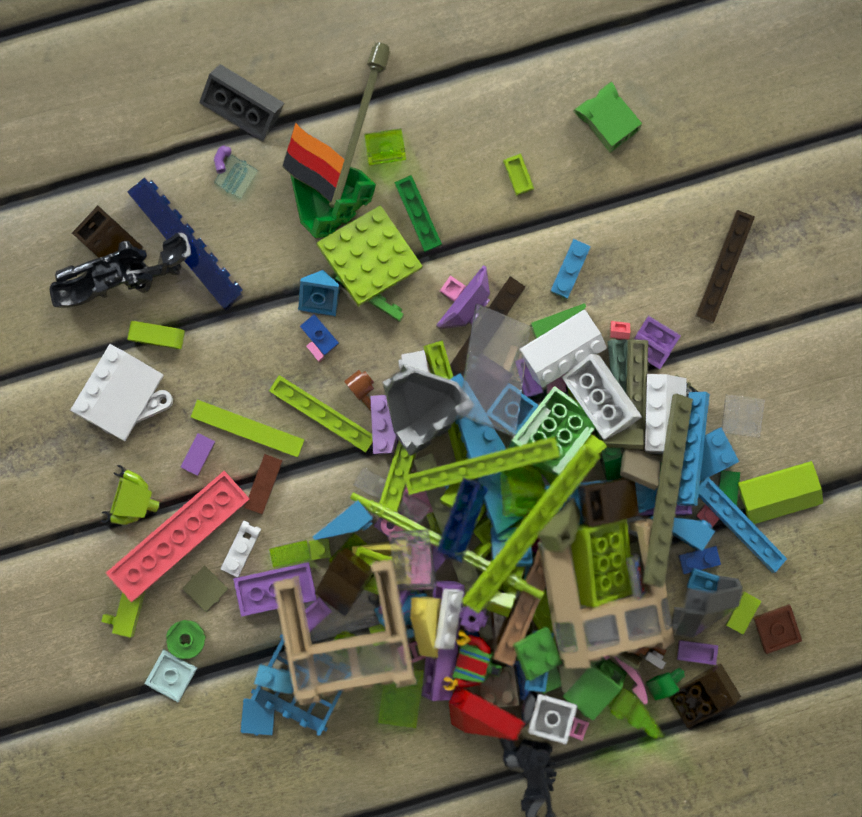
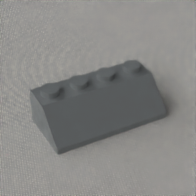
(241, 102)

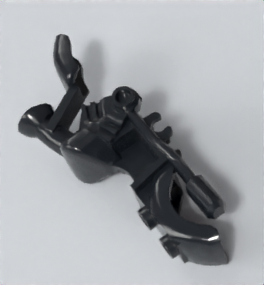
(117, 268)

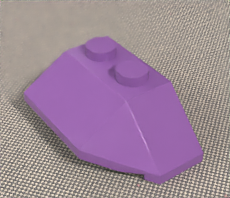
(463, 308)

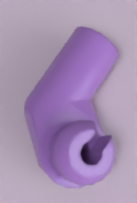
(219, 158)

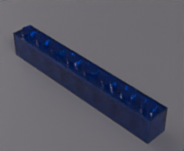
(199, 261)

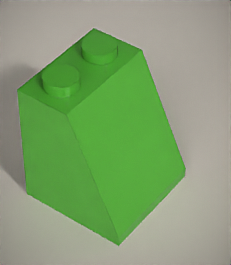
(596, 687)

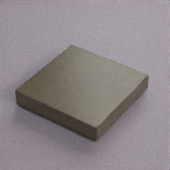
(640, 467)

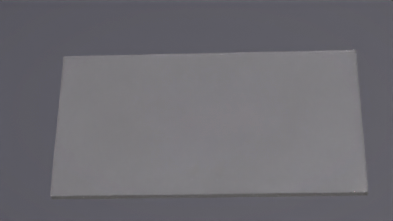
(494, 370)

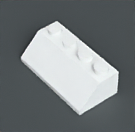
(562, 348)
(601, 396)
(658, 404)

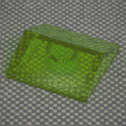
(385, 146)

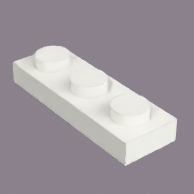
(448, 619)

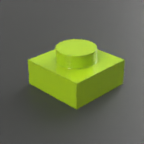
(320, 549)

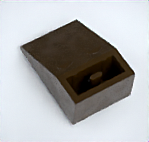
(102, 233)
(608, 501)
(705, 696)

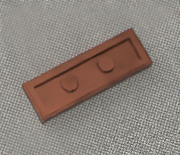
(263, 484)

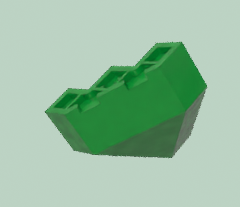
(315, 210)

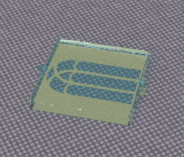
(237, 176)

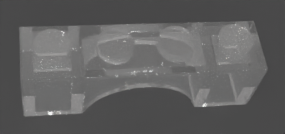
(374, 485)

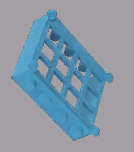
(288, 709)

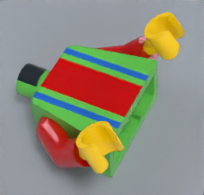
(473, 663)

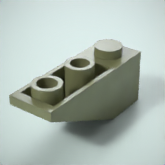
(562, 528)

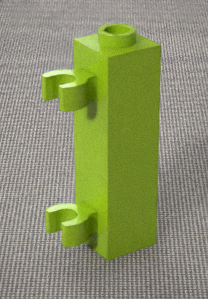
(126, 617)

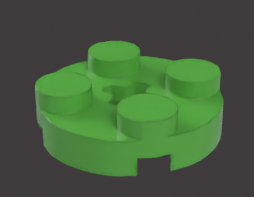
(186, 650)

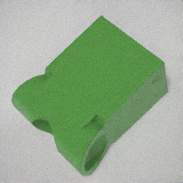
(609, 117)

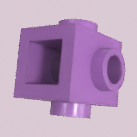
(472, 625)

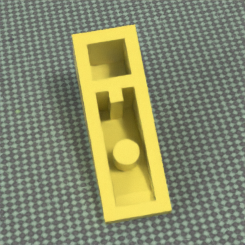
(425, 620)

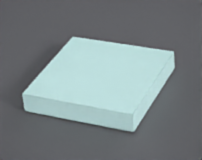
(171, 675)

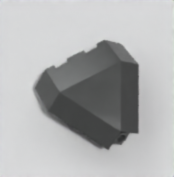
(421, 406)
(706, 607)

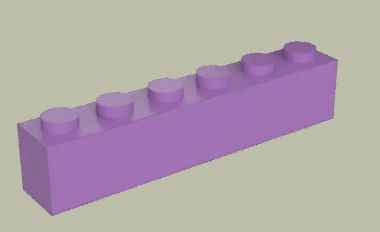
(438, 668)

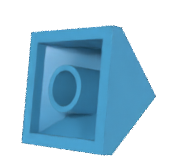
(319, 294)

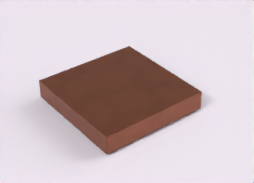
(777, 629)

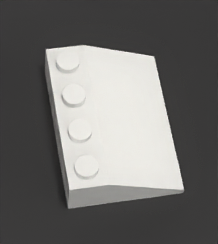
(117, 392)

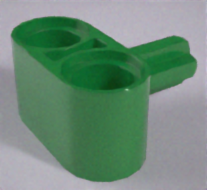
(665, 684)

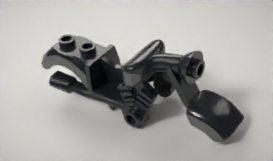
(533, 760)

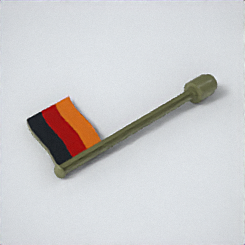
(318, 163)

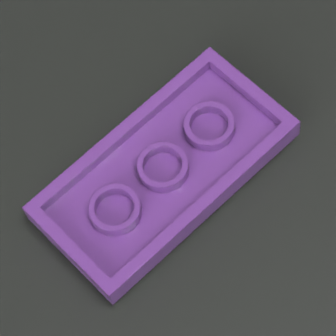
(257, 591)

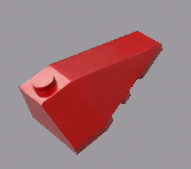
(481, 717)

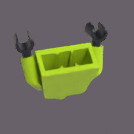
(131, 499)

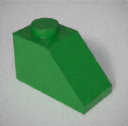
(611, 462)

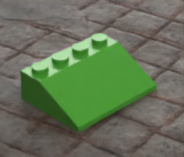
(559, 418)

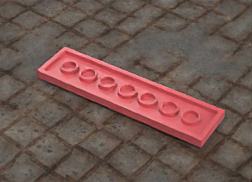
(177, 536)

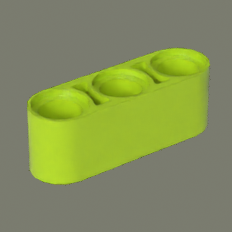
(156, 335)

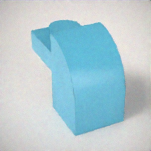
(276, 679)

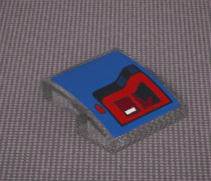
(636, 576)

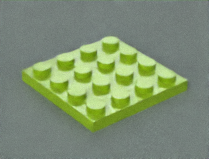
(369, 255)

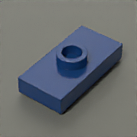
(319, 334)

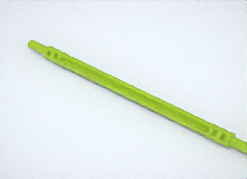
(469, 557)

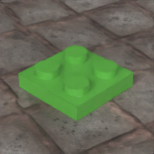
(537, 653)

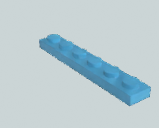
(694, 448)
(740, 525)

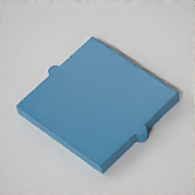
(257, 718)

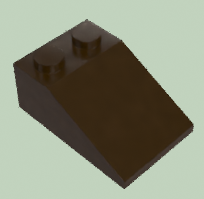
(344, 581)

